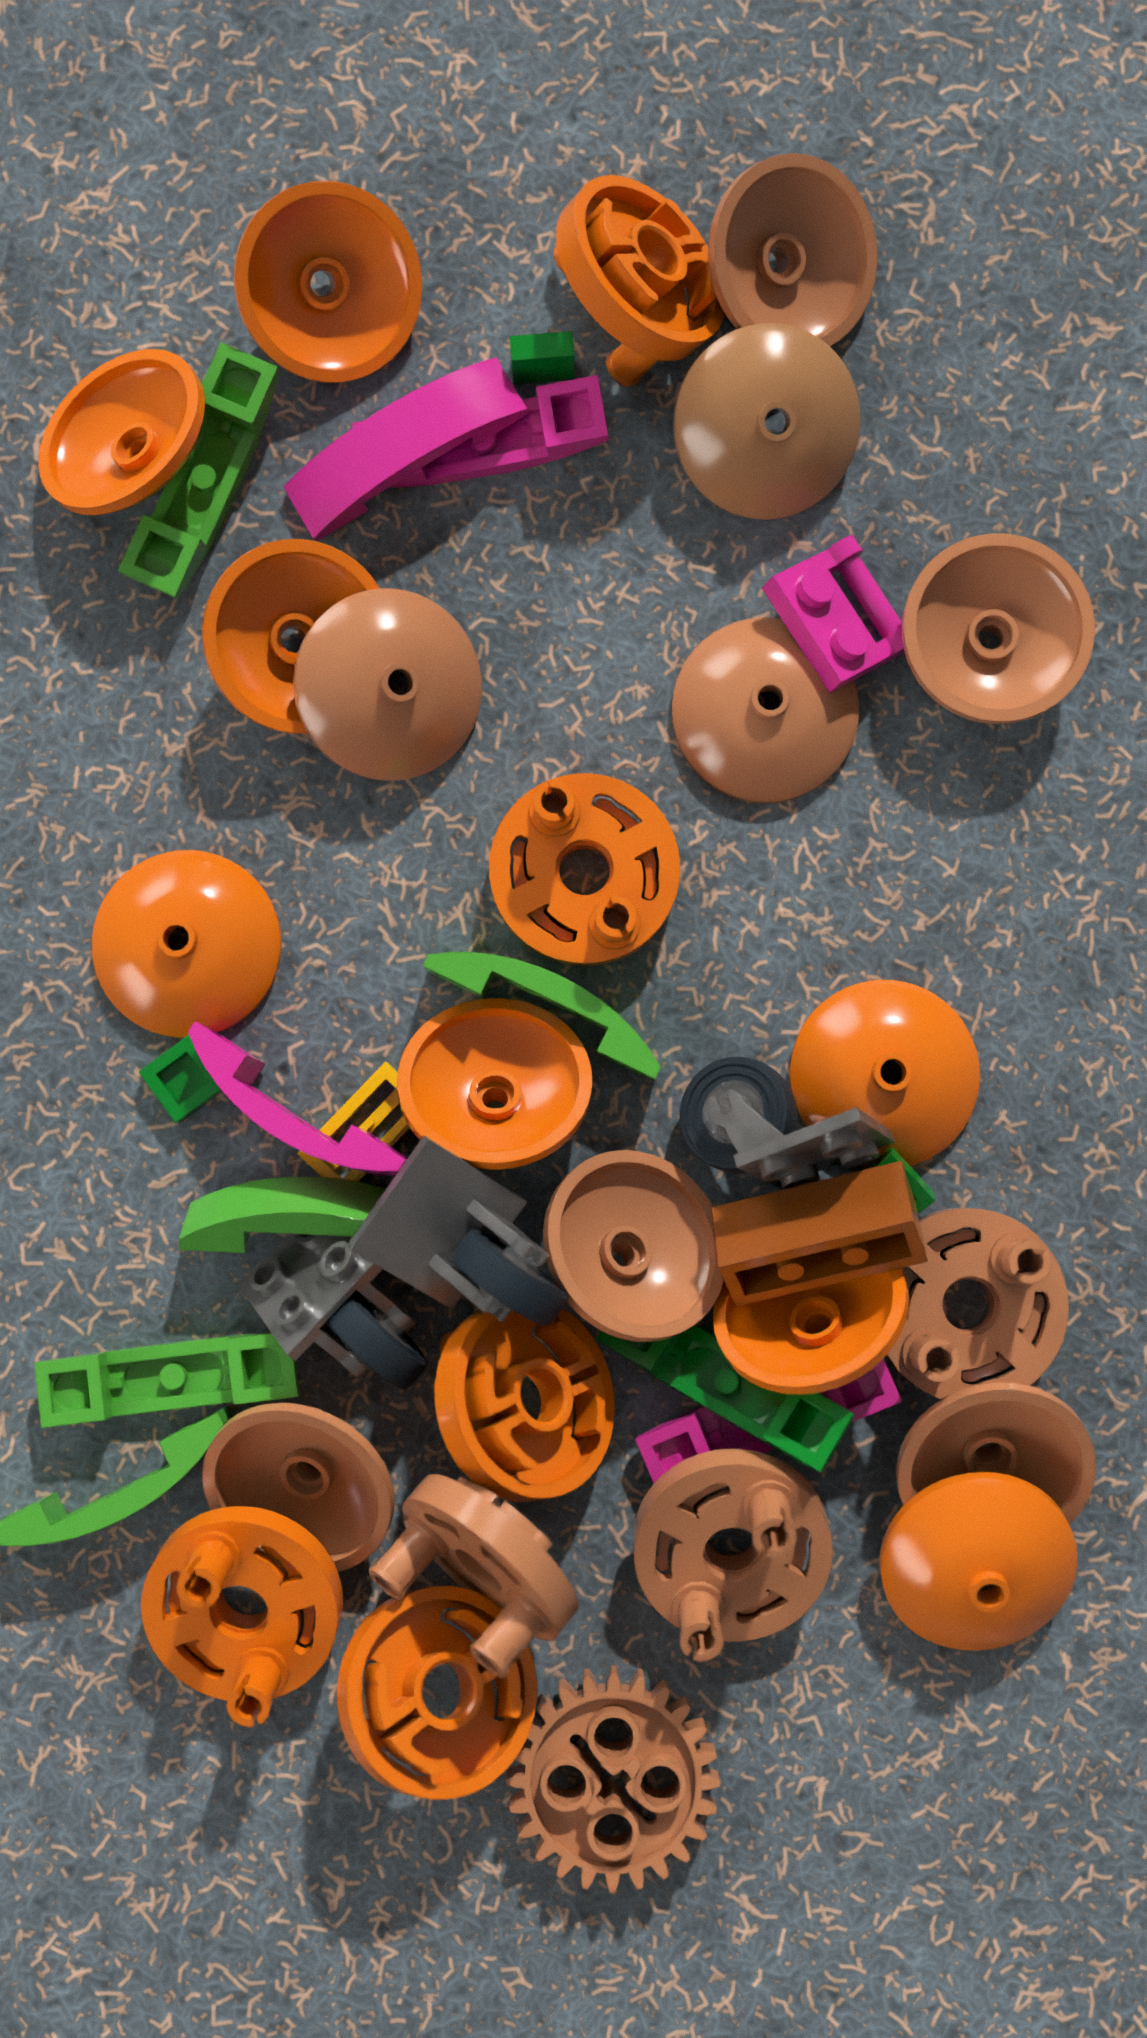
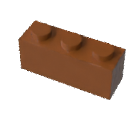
(818, 1234)

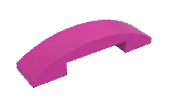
(559, 423)
(400, 441)
(234, 1074)
(704, 1432)

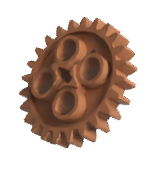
(569, 1816)

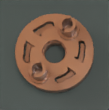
(1010, 1267)
(487, 1552)
(731, 1595)

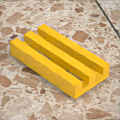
(350, 1108)

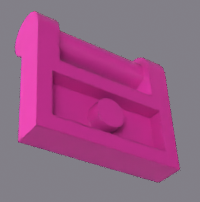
(826, 621)

